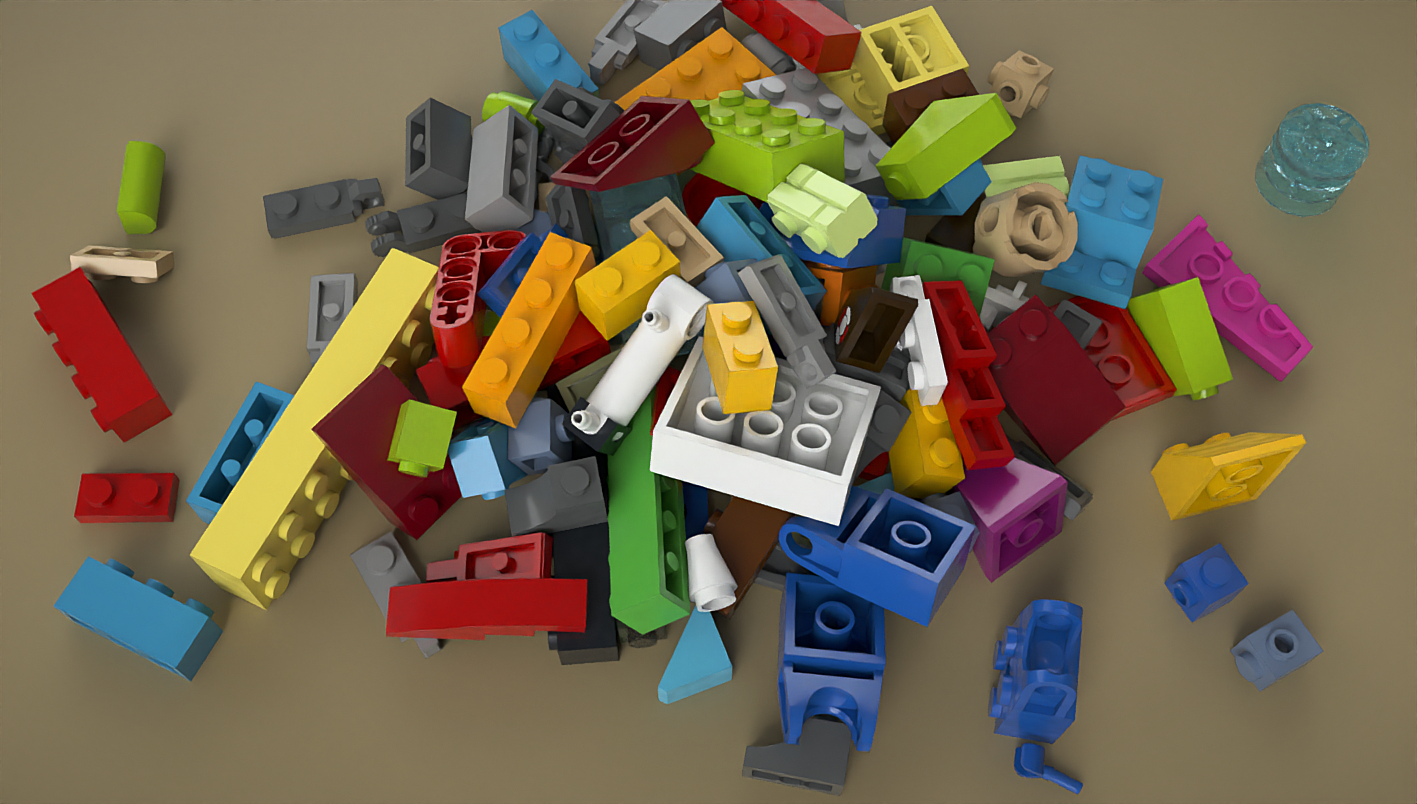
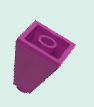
(1014, 511)

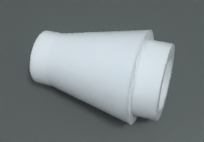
(708, 575)

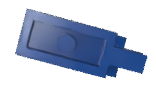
(507, 278)

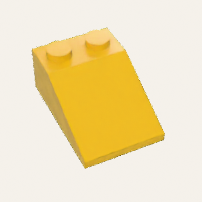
(1221, 470)

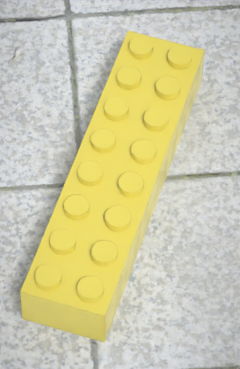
(293, 475)

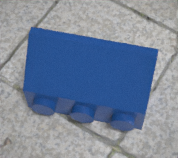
(879, 247)

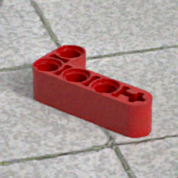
(456, 308)

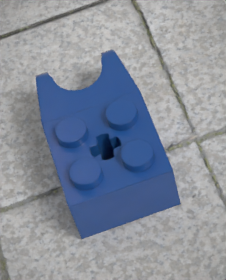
(886, 551)
(829, 658)
(1038, 672)

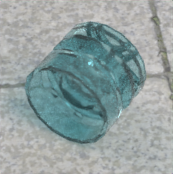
(1311, 159)

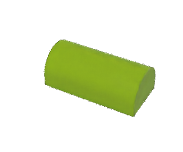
(141, 187)

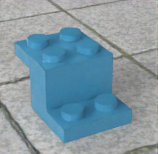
(1114, 225)

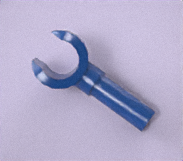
(1030, 764)

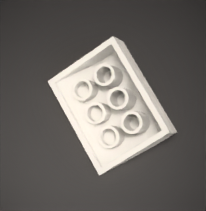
(784, 457)

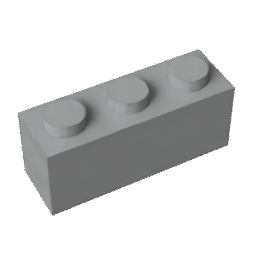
(502, 172)

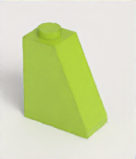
(943, 144)
(1183, 337)

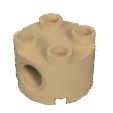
(1025, 230)

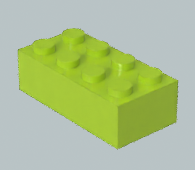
(764, 144)

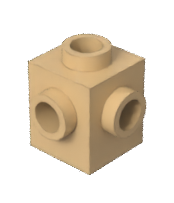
(1020, 83)

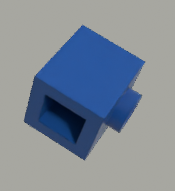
(1206, 582)

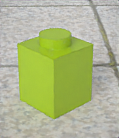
(421, 438)

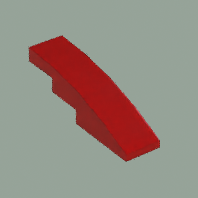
(971, 392)
(486, 608)

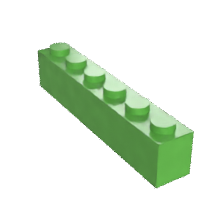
(645, 533)

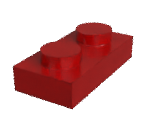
(126, 497)

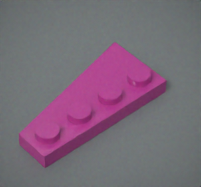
(1233, 299)

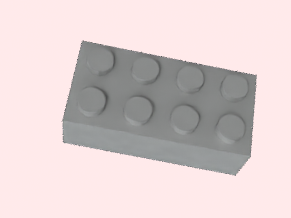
(813, 99)

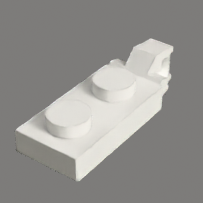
(926, 367)

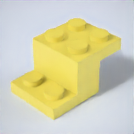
(894, 58)

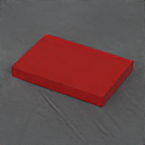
(1125, 357)

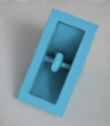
(696, 662)

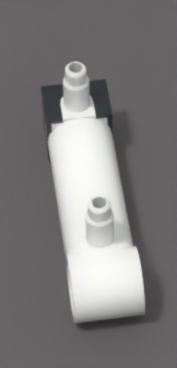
(671, 318)

